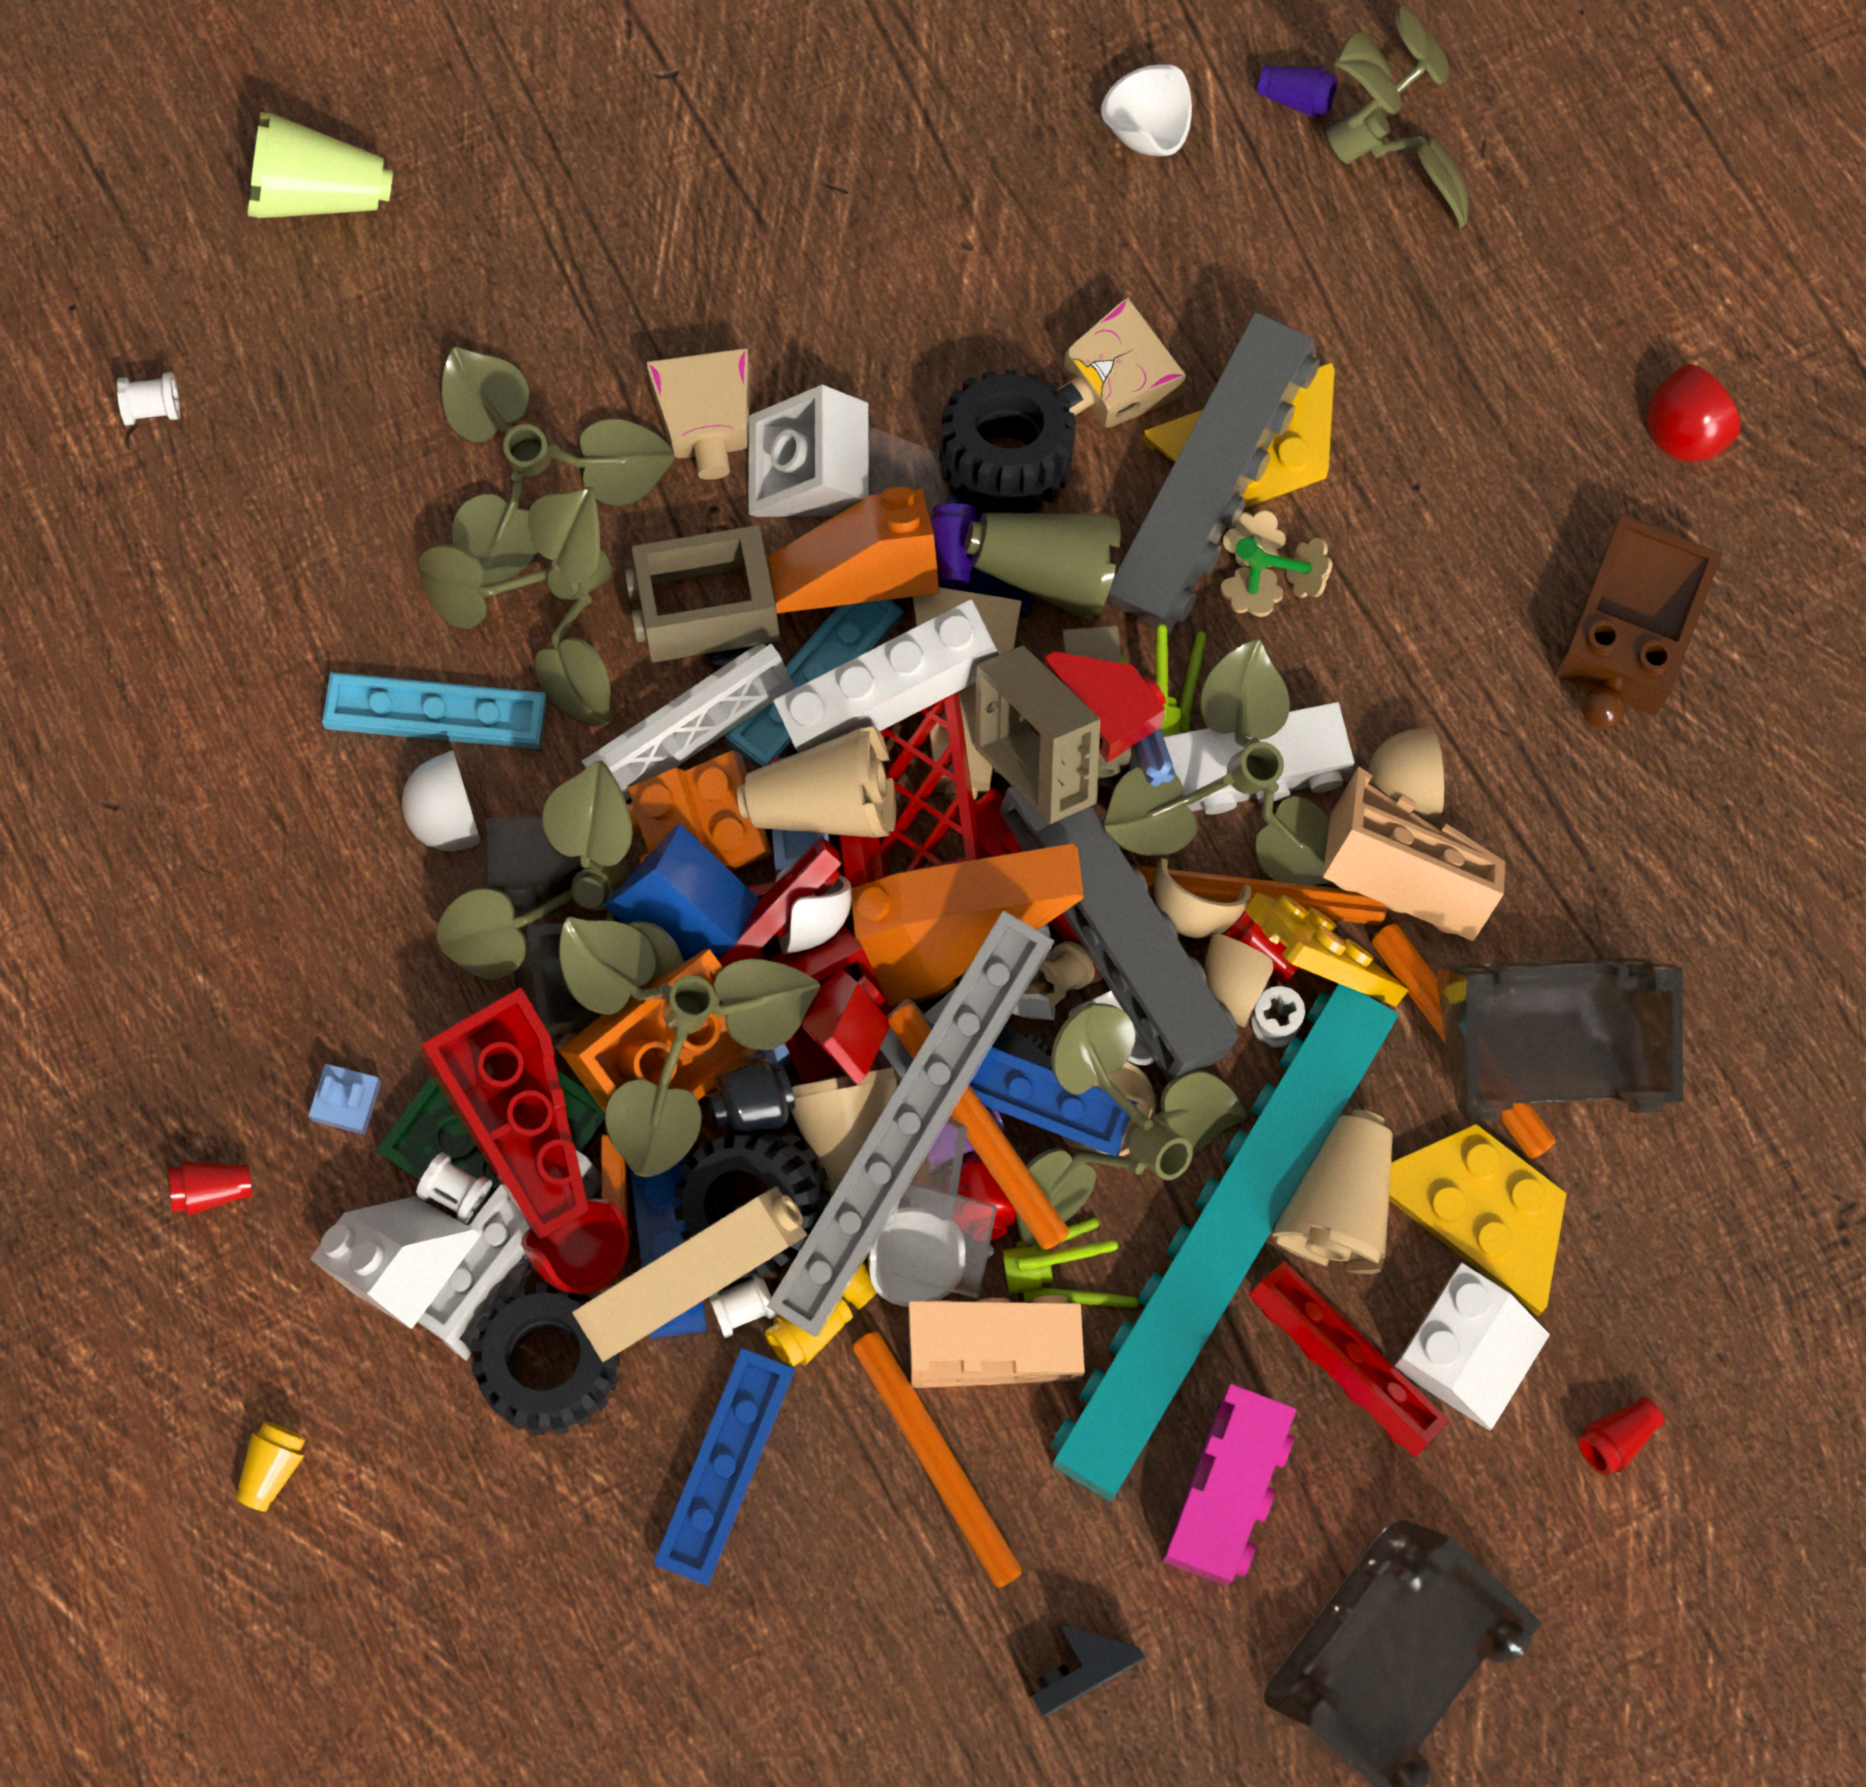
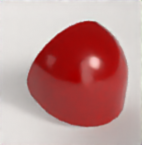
(1692, 415)
(583, 1253)

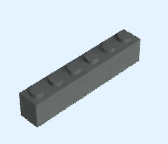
(1214, 472)
(1132, 943)

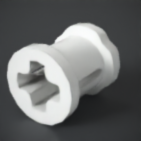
(148, 398)
(1287, 1003)
(454, 1188)
(742, 1304)

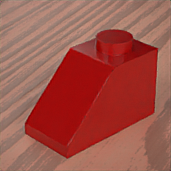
(1117, 694)
(847, 1023)

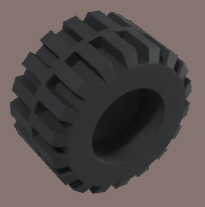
(1014, 409)
(770, 1158)
(495, 1352)

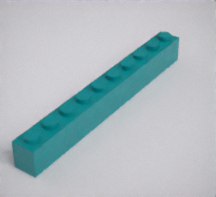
(1224, 1241)

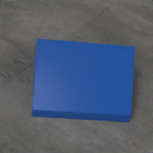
(686, 895)

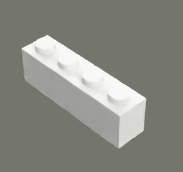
(890, 679)
(1310, 743)

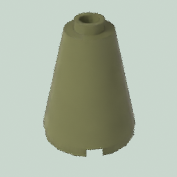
(1049, 556)

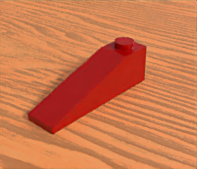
(510, 1100)

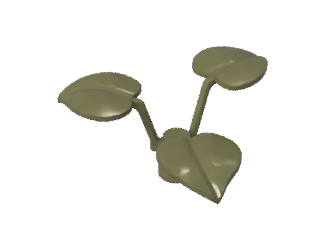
(1367, 126)
(486, 395)
(568, 533)
(1252, 700)
(579, 818)
(762, 1008)
(1193, 1112)

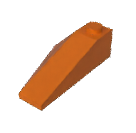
(932, 921)

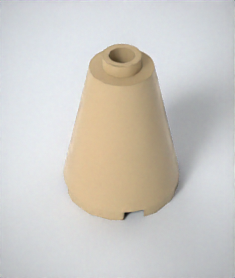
(825, 789)
(838, 1118)
(1343, 1198)

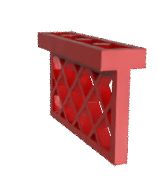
(866, 856)

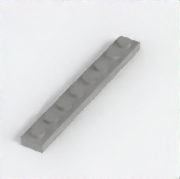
(910, 1124)

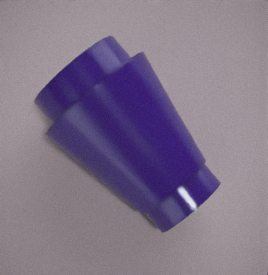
(1299, 88)
(950, 530)

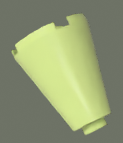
(312, 173)

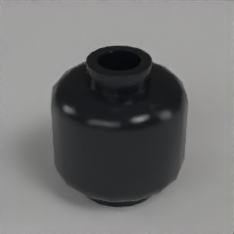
(751, 1097)

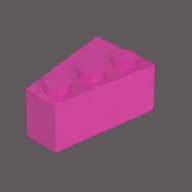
(1231, 1486)

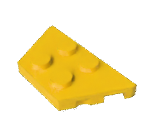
(1296, 456)
(1320, 950)
(1485, 1209)

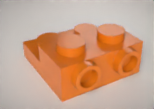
(705, 805)

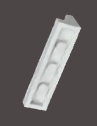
(696, 718)
(489, 1269)

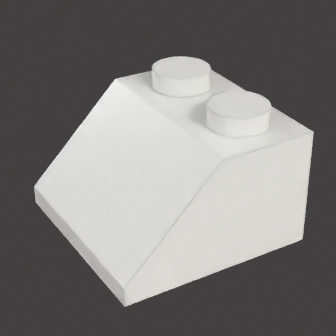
(808, 455)
(395, 1254)
(1473, 1346)

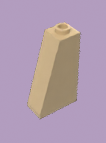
(1002, 620)
(691, 1273)

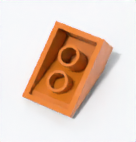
(860, 556)
(637, 1042)

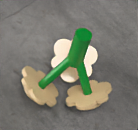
(1256, 545)

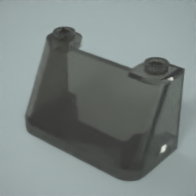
(1563, 1032)
(1396, 1653)

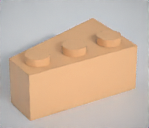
(1409, 863)
(995, 1342)

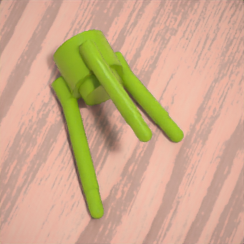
(1177, 719)
(1031, 1266)

